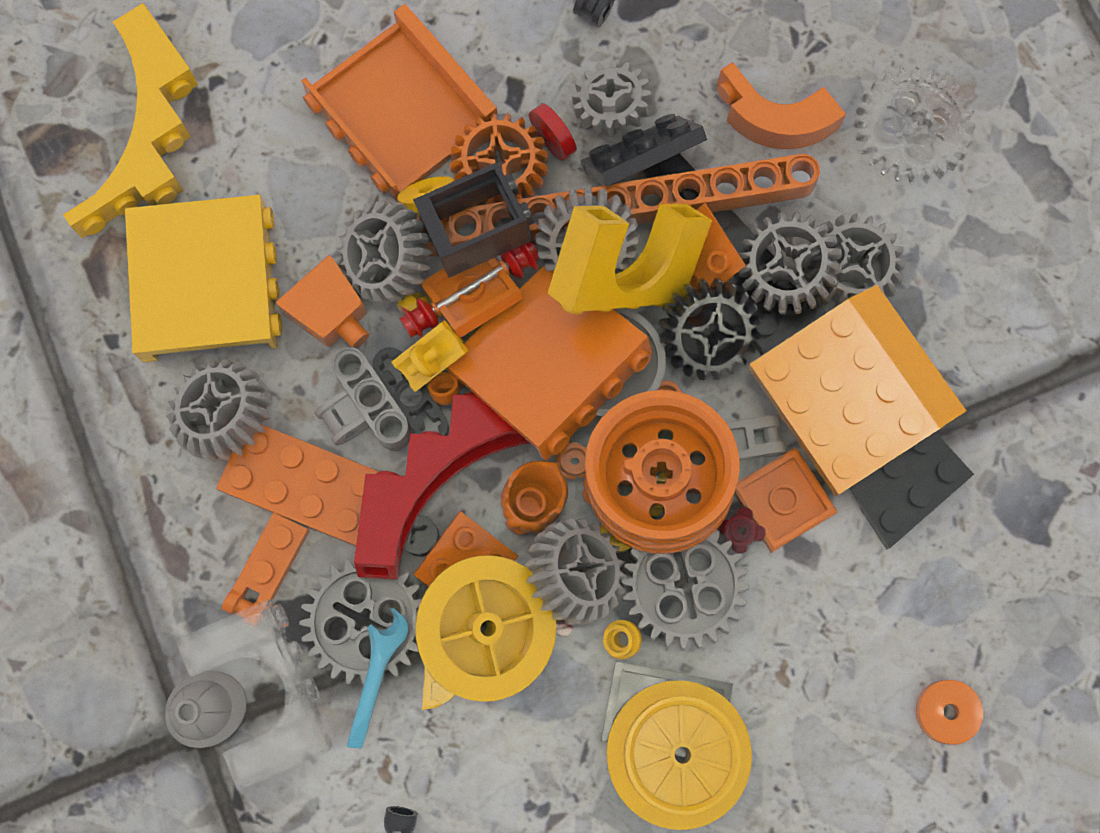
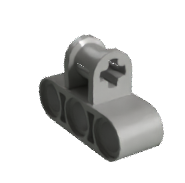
(350, 405)

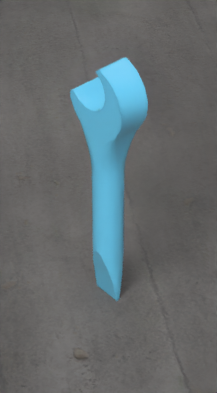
(382, 648)

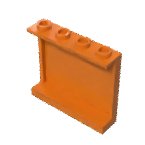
(399, 103)
(550, 366)

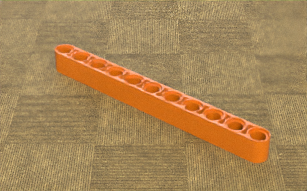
(667, 187)

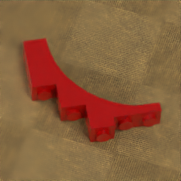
(395, 501)

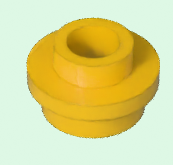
(612, 642)

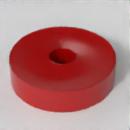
(553, 131)

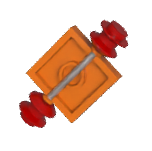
(472, 295)

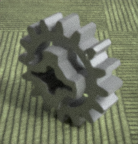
(612, 98)

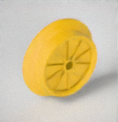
(516, 636)
(644, 761)

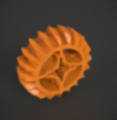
(512, 157)

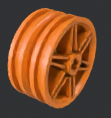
(694, 429)

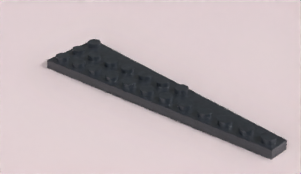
(904, 488)

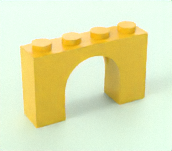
(591, 247)

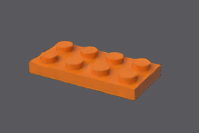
(298, 483)

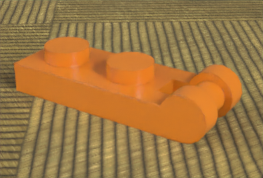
(267, 563)

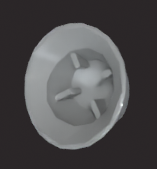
(205, 709)

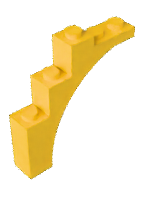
(156, 127)

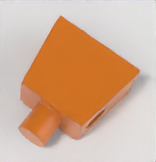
(326, 306)

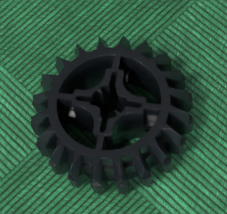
(707, 357)

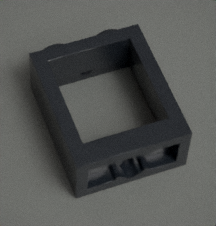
(463, 195)

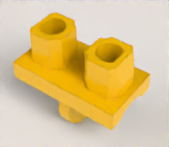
(430, 355)

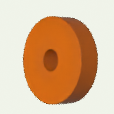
(967, 709)

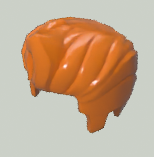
(533, 497)

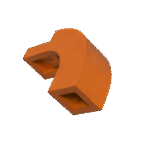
(774, 123)

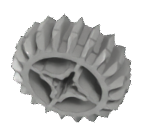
(775, 235)
(552, 237)
(373, 253)
(861, 276)
(230, 417)
(575, 594)

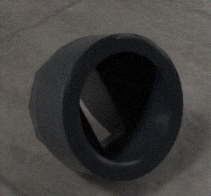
(400, 819)

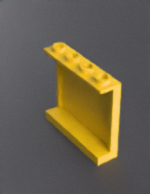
(201, 276)

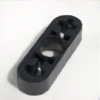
(417, 425)

